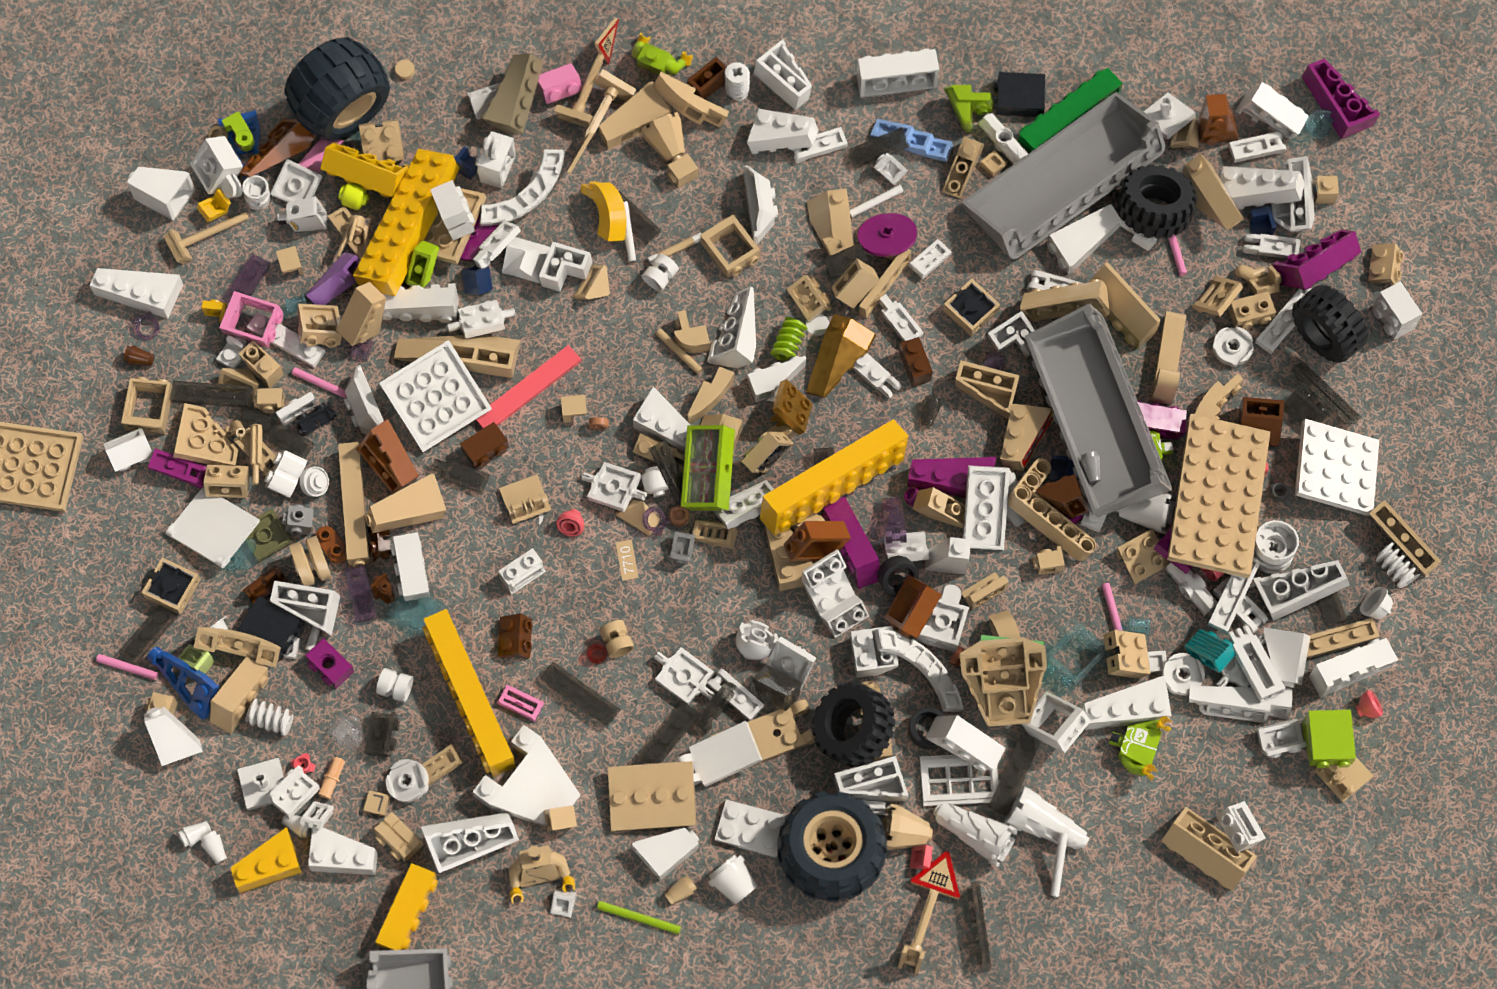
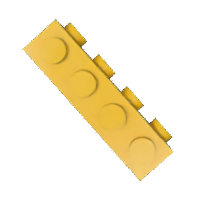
(407, 908)

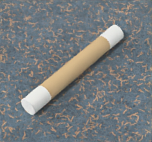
(677, 247)

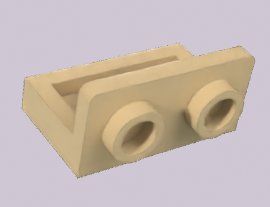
(1385, 264)

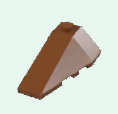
(284, 141)

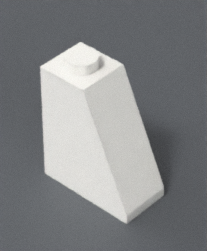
(949, 556)
(1288, 654)
(170, 736)
(666, 850)

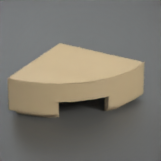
(833, 245)

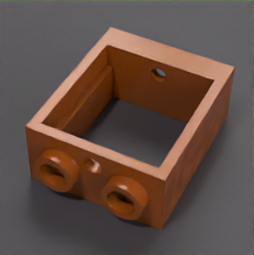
(830, 534)
(912, 607)

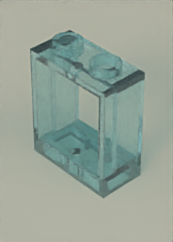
(1089, 642)

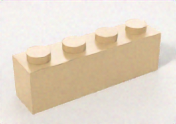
(1405, 538)

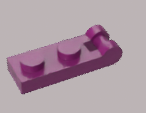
(177, 468)

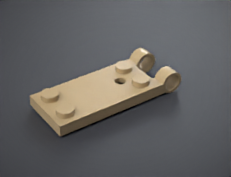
(781, 720)

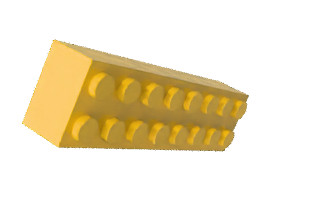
(405, 222)
(833, 477)
(469, 693)

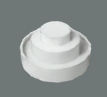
(314, 481)

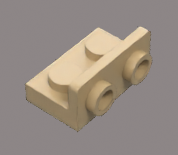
(809, 297)
(985, 590)

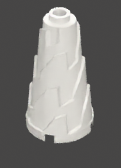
(1042, 819)
(983, 834)

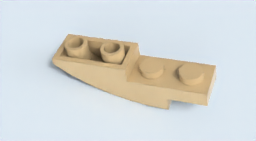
(682, 99)
(1217, 397)

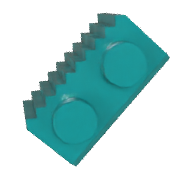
(1210, 650)

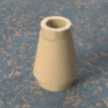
(681, 889)

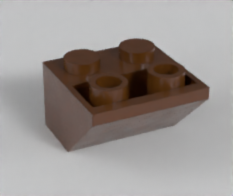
(1264, 415)
(1065, 496)

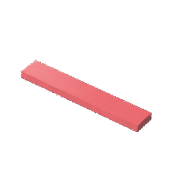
(530, 387)

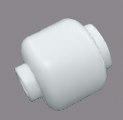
(654, 482)

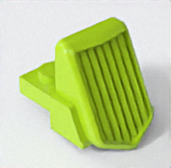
(966, 102)

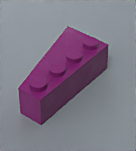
(1318, 260)
(945, 474)

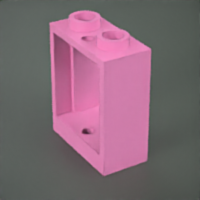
(233, 313)

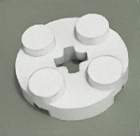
(1233, 335)
(1189, 664)
(417, 786)

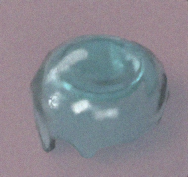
(1319, 124)

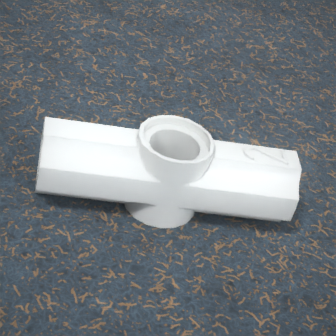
(997, 131)
(1194, 588)

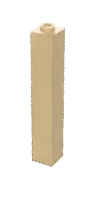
(353, 504)

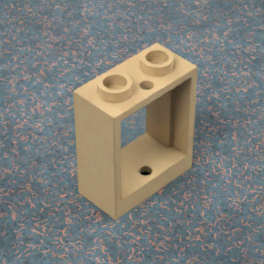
(718, 232)
(154, 426)

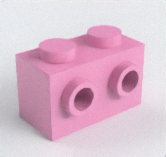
(559, 83)

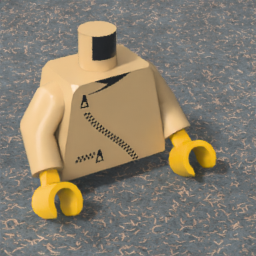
(538, 866)

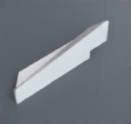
(1240, 703)

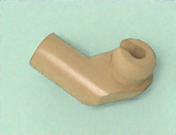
(1249, 273)
(235, 429)

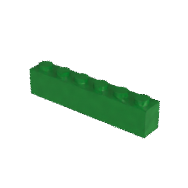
(1072, 107)

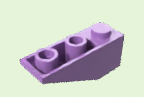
(335, 280)

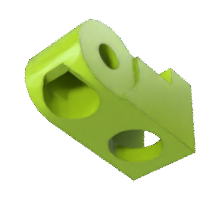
(240, 129)

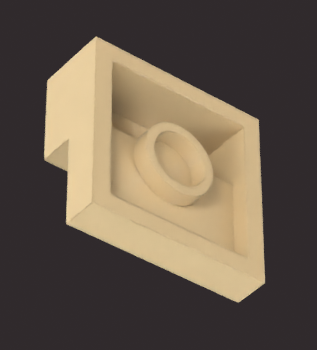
(318, 325)

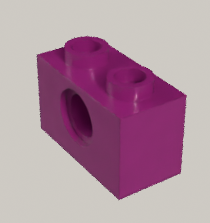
(323, 653)

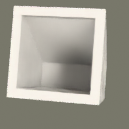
(161, 189)

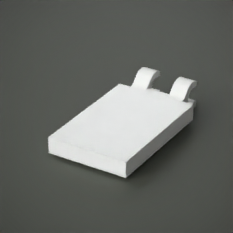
(723, 754)

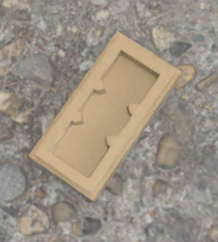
(442, 763)

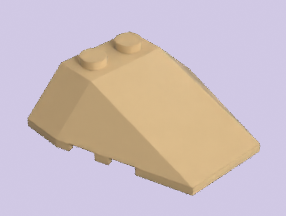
(1004, 678)

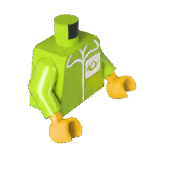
(656, 59)
(1140, 745)

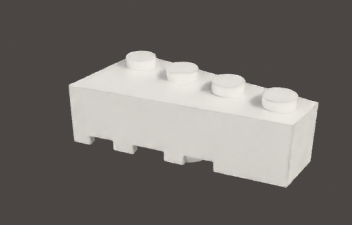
(1261, 186)
(138, 289)
(423, 304)
(1299, 588)
(1352, 667)
(1130, 706)
(468, 838)

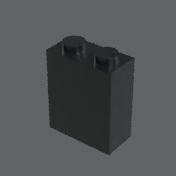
(1019, 94)
(272, 624)

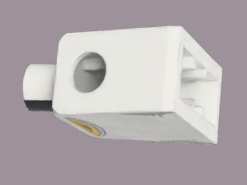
(304, 215)

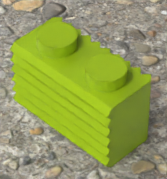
(422, 264)

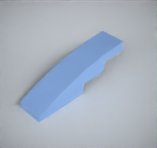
(920, 142)

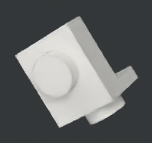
(890, 168)

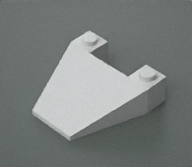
(534, 785)

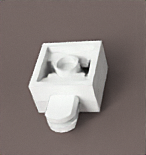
(495, 159)
(218, 167)
(946, 621)

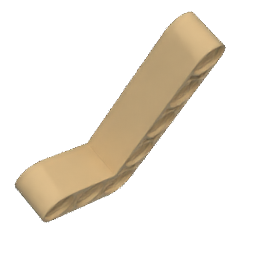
(1166, 372)
(1045, 517)

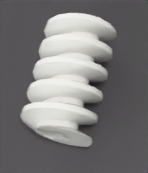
(737, 81)
(1396, 566)
(269, 718)

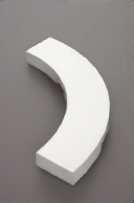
(530, 196)
(926, 662)

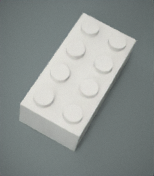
(897, 72)

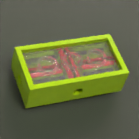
(708, 467)

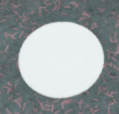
(817, 325)

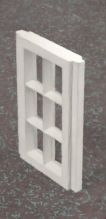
(954, 798)

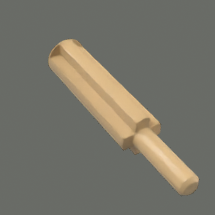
(256, 450)

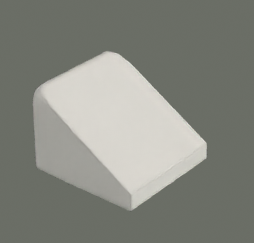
(563, 903)

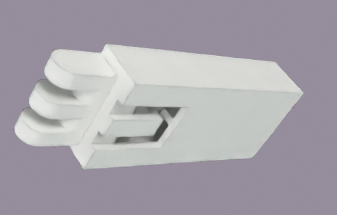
(1259, 673)

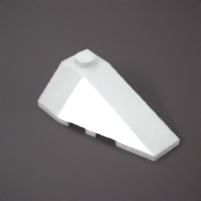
(738, 337)

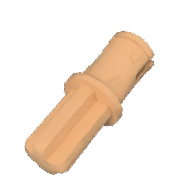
(331, 778)

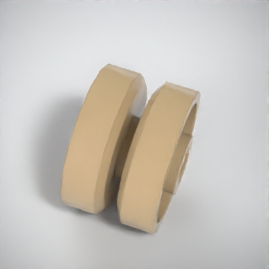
(310, 561)

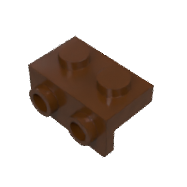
(515, 636)

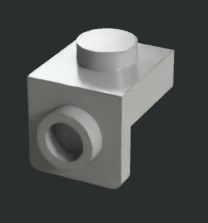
(682, 547)

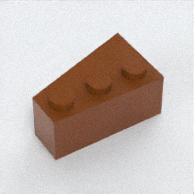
(1217, 120)
(387, 457)

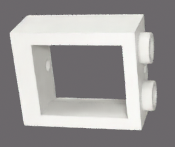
(1069, 729)

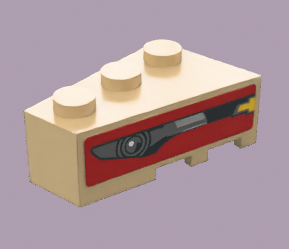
(1023, 434)

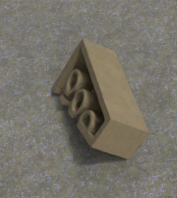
(515, 94)

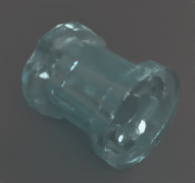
(292, 303)
(1139, 626)

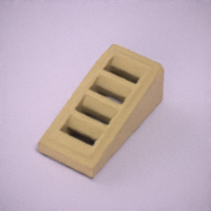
(728, 543)

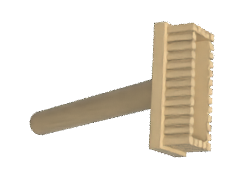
(178, 245)

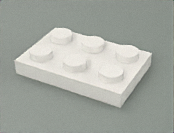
(744, 505)
(749, 828)

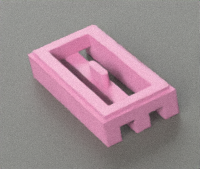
(536, 711)

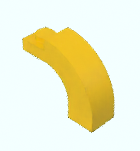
(610, 207)

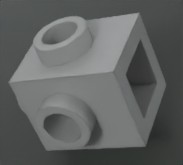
(297, 520)

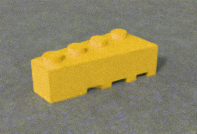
(363, 169)

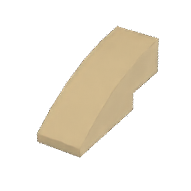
(710, 394)

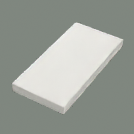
(986, 506)

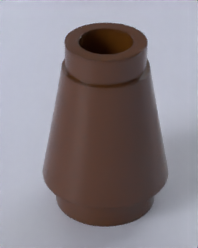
(138, 356)

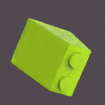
(1329, 738)

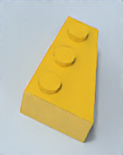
(267, 863)

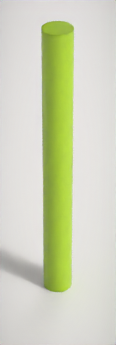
(639, 917)

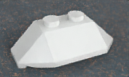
(760, 203)
(1298, 214)
(362, 402)

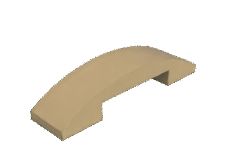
(237, 643)

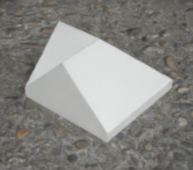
(525, 259)

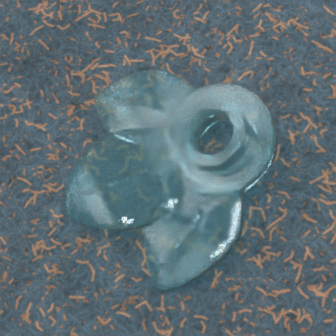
(244, 556)

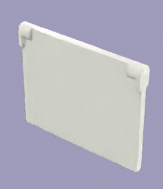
(212, 528)

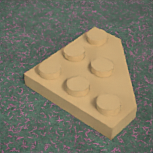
(203, 439)

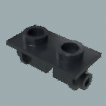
(321, 414)

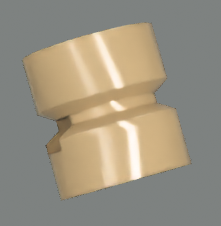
(617, 641)

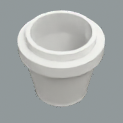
(733, 879)

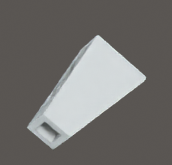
(1080, 239)

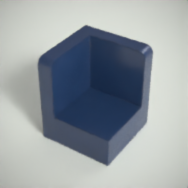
(466, 163)
(1262, 221)
(477, 280)
(1060, 467)

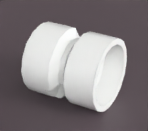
(256, 192)
(660, 271)
(395, 685)

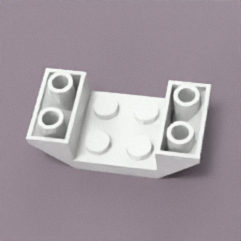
(833, 594)

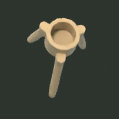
(354, 228)

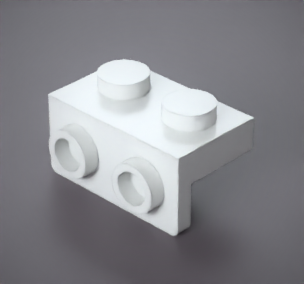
(1281, 738)
(293, 791)

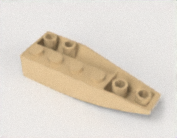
(479, 354)

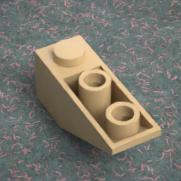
(963, 167)
(940, 507)

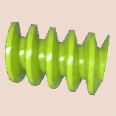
(788, 339)

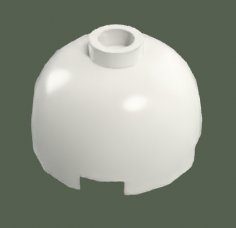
(755, 640)

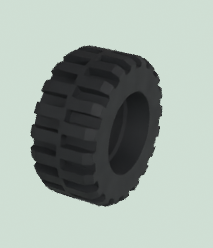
(1153, 218)
(1330, 323)
(873, 733)

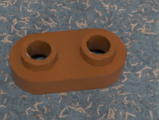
(331, 543)

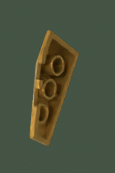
(840, 349)

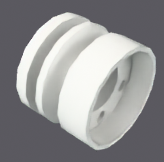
(1277, 537)

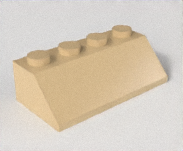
(1061, 301)
(1127, 309)
(1208, 849)

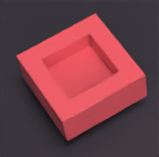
(921, 857)

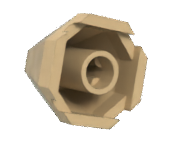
(665, 137)
(905, 828)

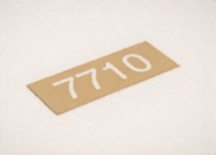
(627, 560)

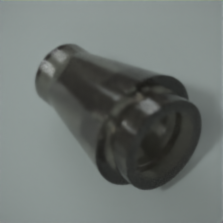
(930, 409)

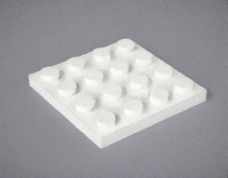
(435, 396)
(1337, 467)

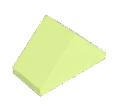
(197, 658)

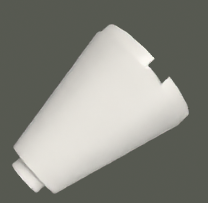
(1151, 513)

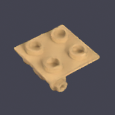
(525, 499)
(1141, 557)
(1345, 780)

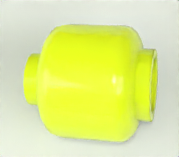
(353, 196)

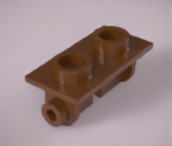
(378, 546)
(264, 584)
(382, 589)

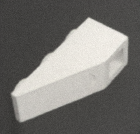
(765, 382)

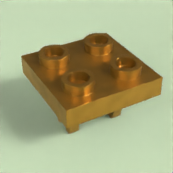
(791, 407)

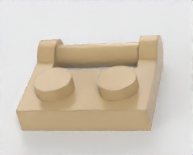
(1218, 296)

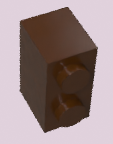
(708, 78)
(915, 361)
(484, 445)

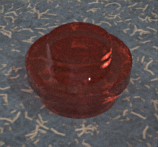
(596, 653)

